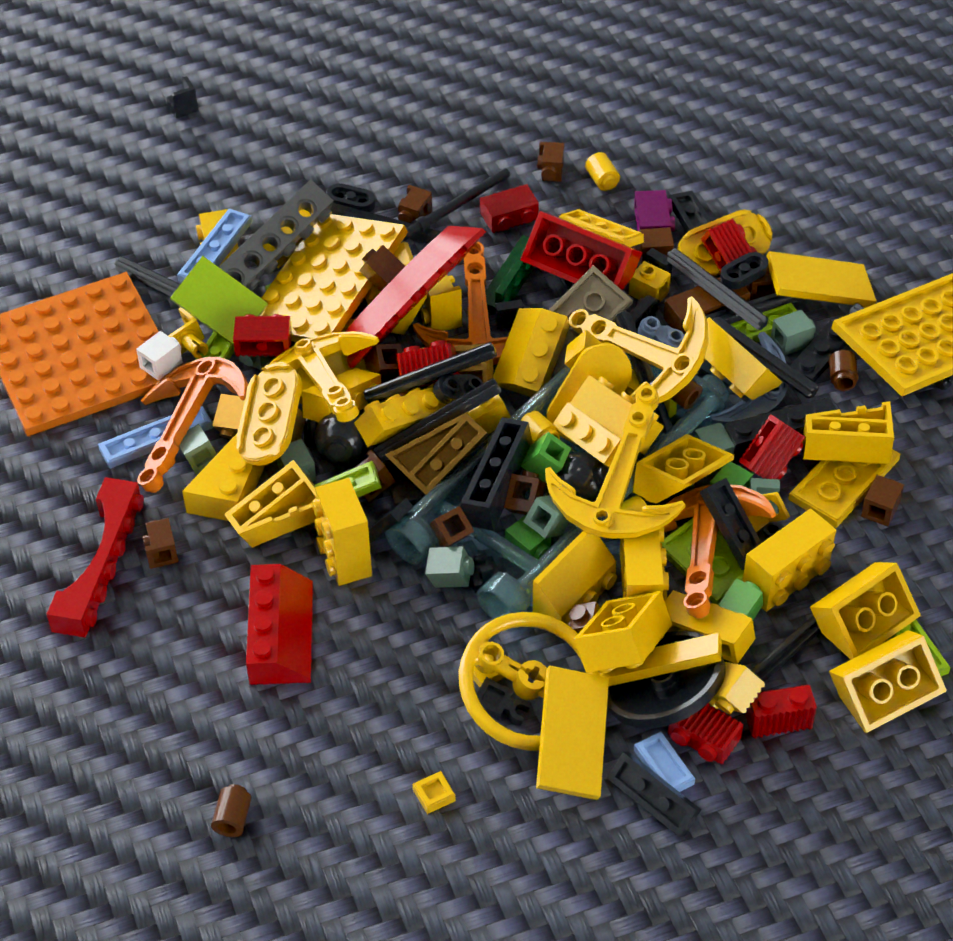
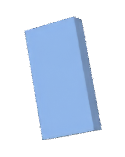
(664, 761)

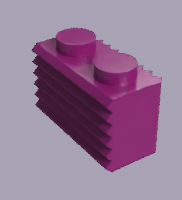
(653, 210)

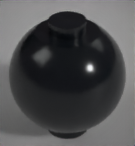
(339, 441)
(584, 474)

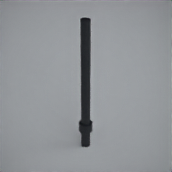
(423, 223)

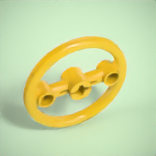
(509, 669)

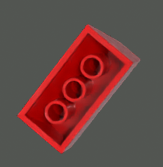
(572, 250)
(279, 626)

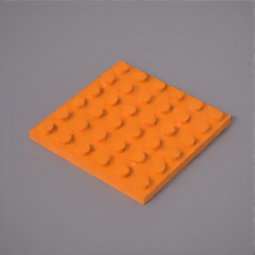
(75, 353)

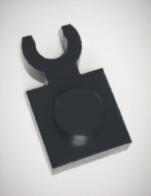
(497, 701)

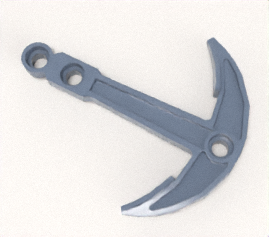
(769, 402)

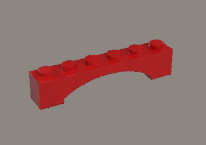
(76, 607)

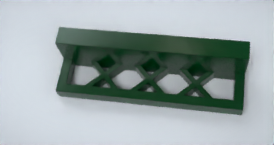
(509, 277)

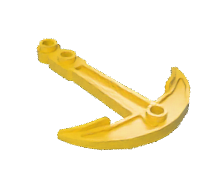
(310, 356)
(667, 358)
(611, 496)

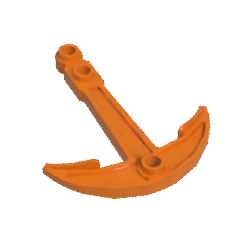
(477, 308)
(198, 379)
(704, 535)

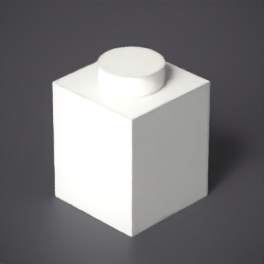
(159, 355)

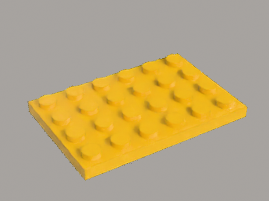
(323, 278)
(905, 336)

